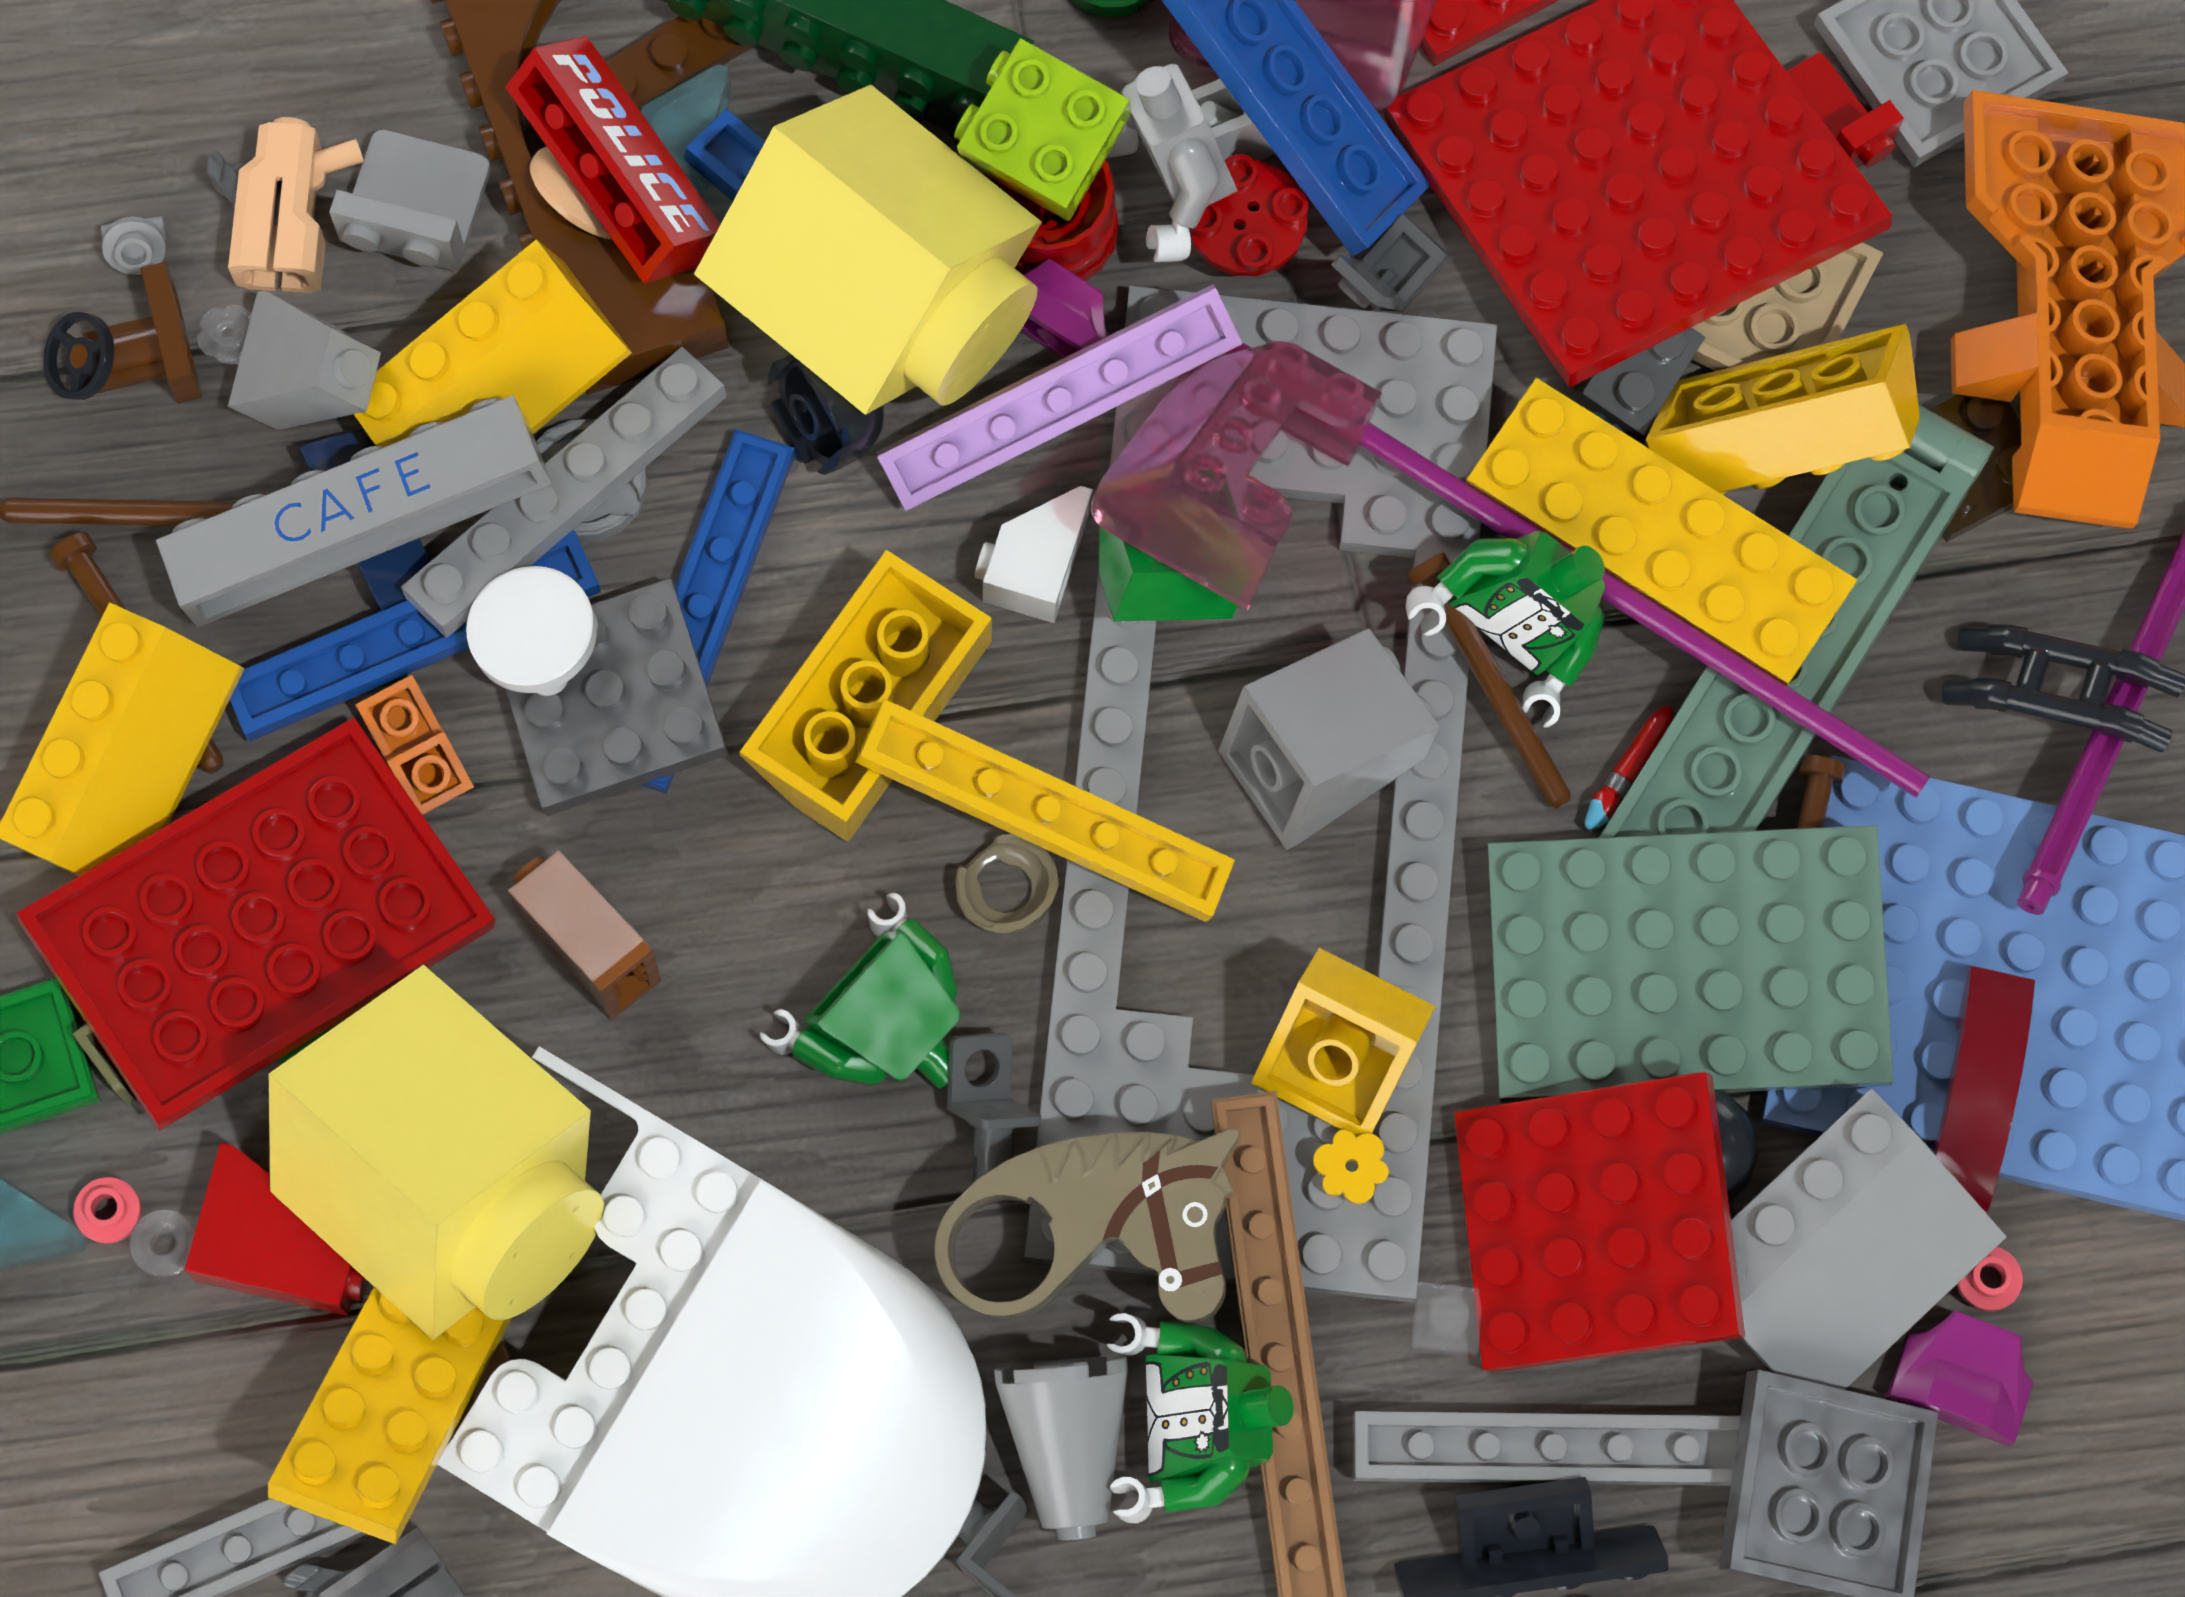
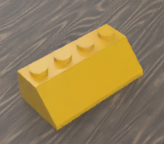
(517, 334)
(1793, 413)
(891, 642)
(119, 743)

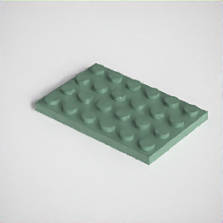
(1690, 960)

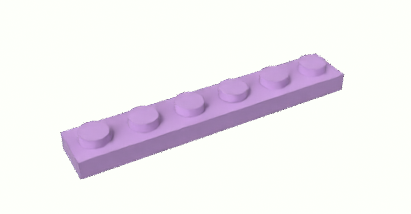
(1059, 397)

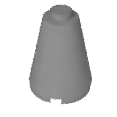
(1067, 1436)

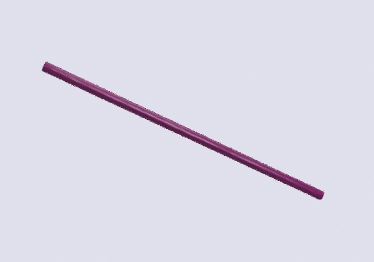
(1655, 617)

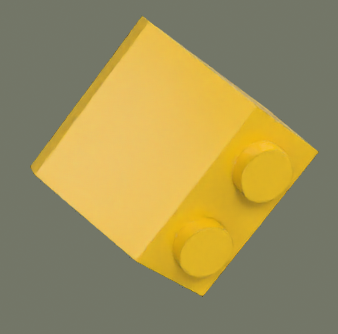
(1342, 1044)

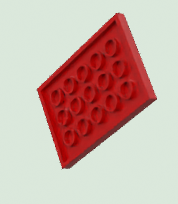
(255, 922)

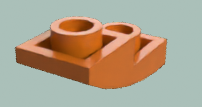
(414, 744)

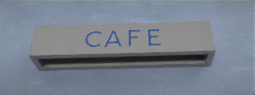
(353, 510)

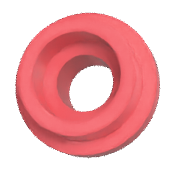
(119, 1225)
(1986, 1298)

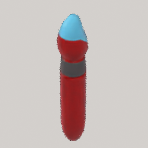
(1607, 799)

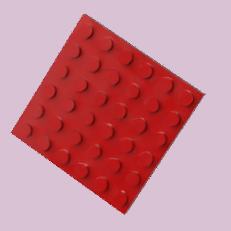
(1634, 173)

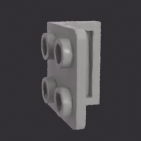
(412, 200)

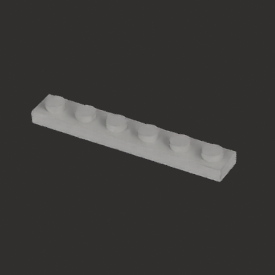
(582, 480)
(1544, 1448)

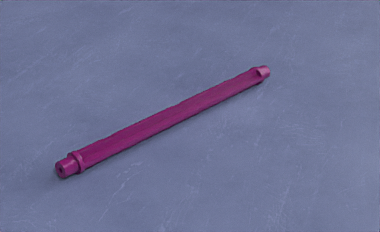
(2101, 750)

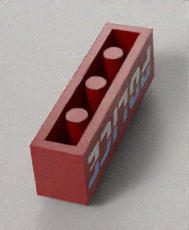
(614, 158)

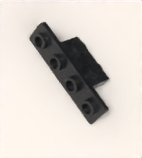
(1531, 1542)

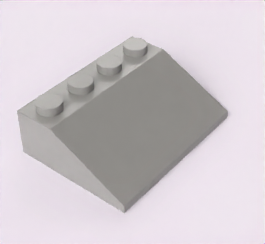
(1853, 1247)

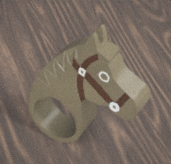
(1132, 1188)

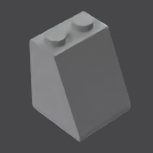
(1326, 735)

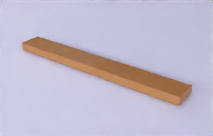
(1278, 1336)

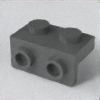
(1639, 386)

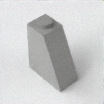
(300, 367)

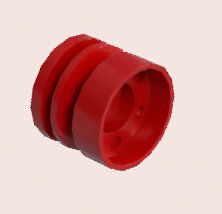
(1081, 243)

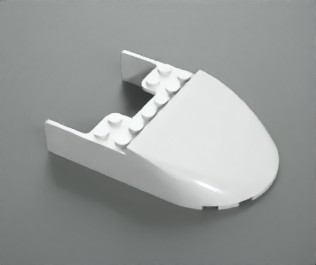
(751, 1405)

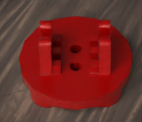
(1268, 235)

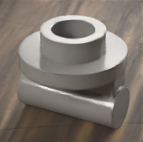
(134, 243)

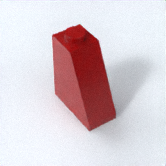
(261, 1247)

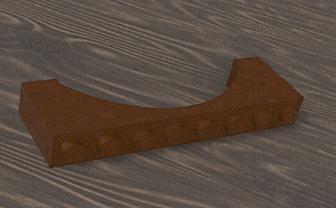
(648, 317)

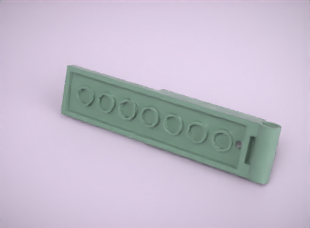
(1732, 750)

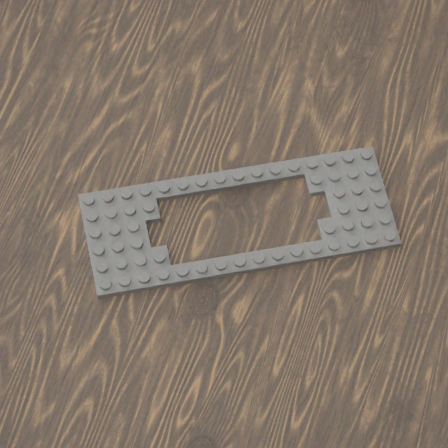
(1131, 1067)

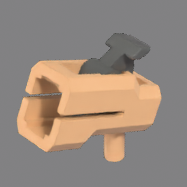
(277, 205)

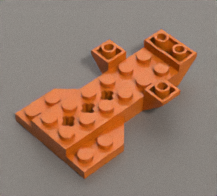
(2092, 220)

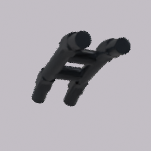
(2090, 708)

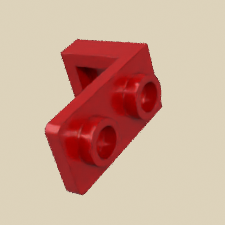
(1862, 134)

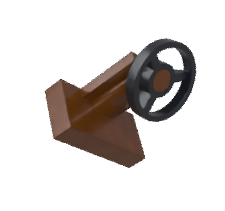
(127, 351)

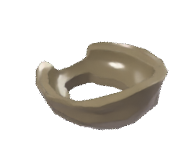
(1015, 853)

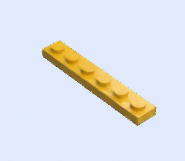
(1045, 810)

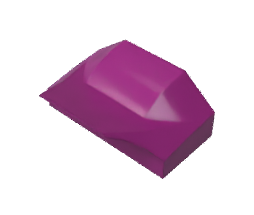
(1066, 311)
(1966, 1375)

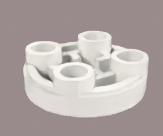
(532, 630)

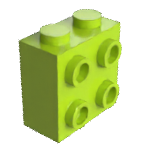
(1042, 128)

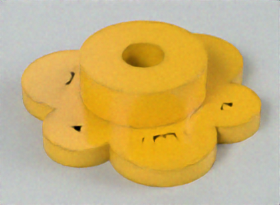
(1363, 1152)

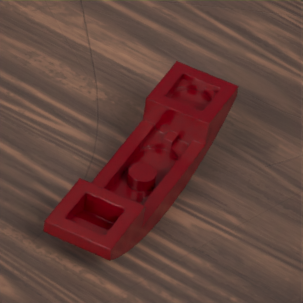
(1985, 1079)

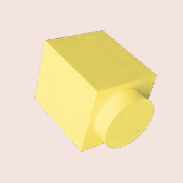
(874, 254)
(434, 1157)

